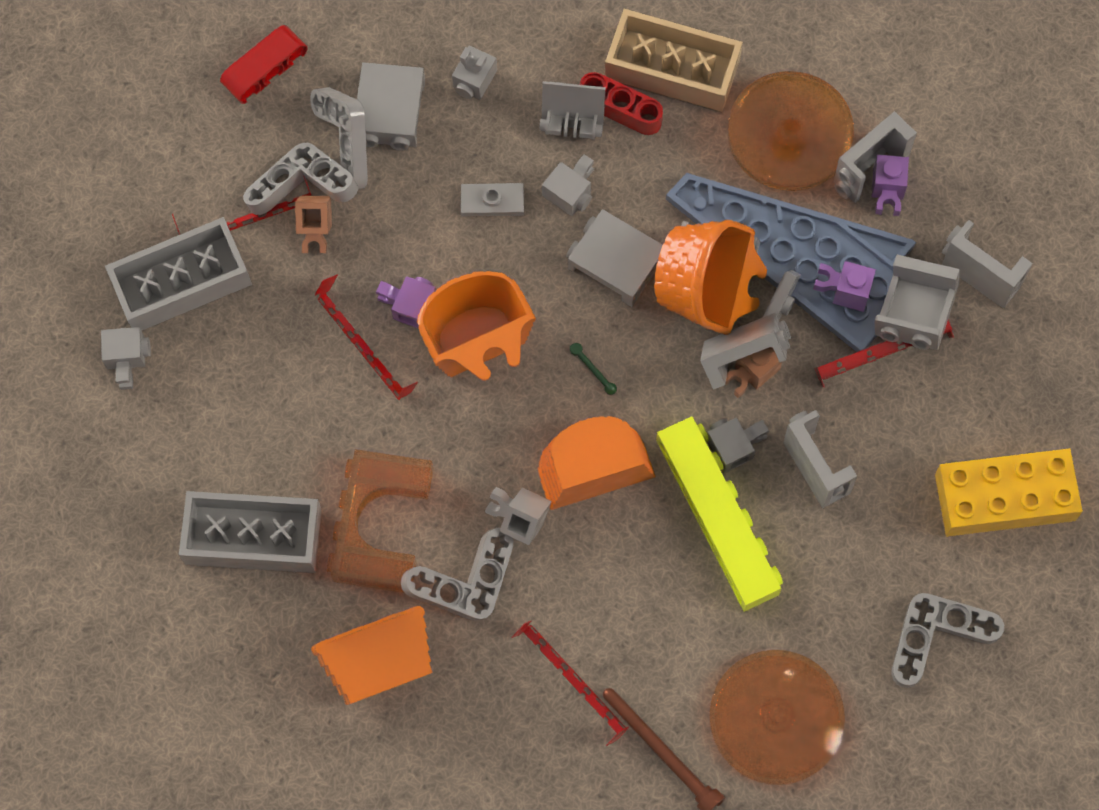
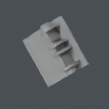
(574, 108)

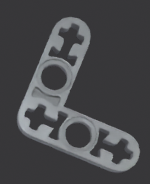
(350, 118)
(297, 167)
(465, 591)
(938, 621)

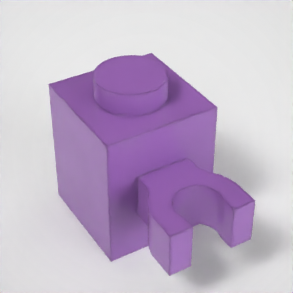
(889, 181)
(851, 284)
(406, 300)

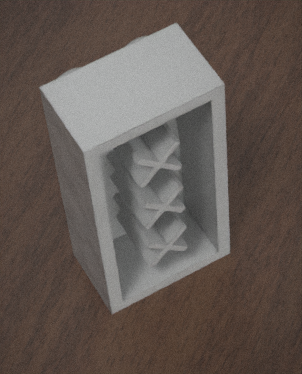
(178, 275)
(250, 532)

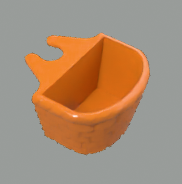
(707, 273)
(474, 322)
(592, 461)
(377, 655)

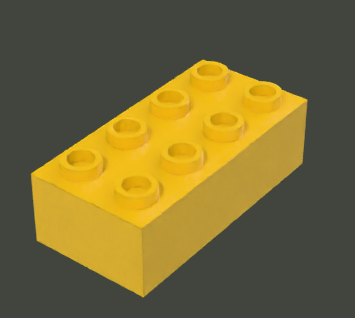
(1008, 492)

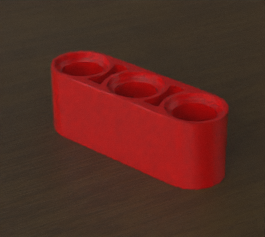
(263, 62)
(638, 104)

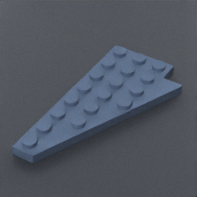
(799, 242)

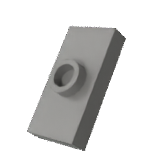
(492, 199)
(782, 301)

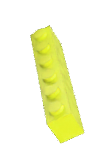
(719, 514)

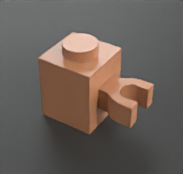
(313, 219)
(754, 370)

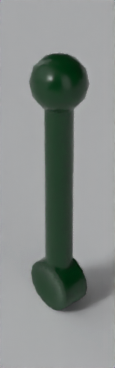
(576, 350)

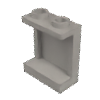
(391, 103)
(889, 137)
(615, 256)
(981, 269)
(917, 303)
(743, 342)
(823, 483)

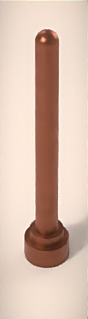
(705, 796)

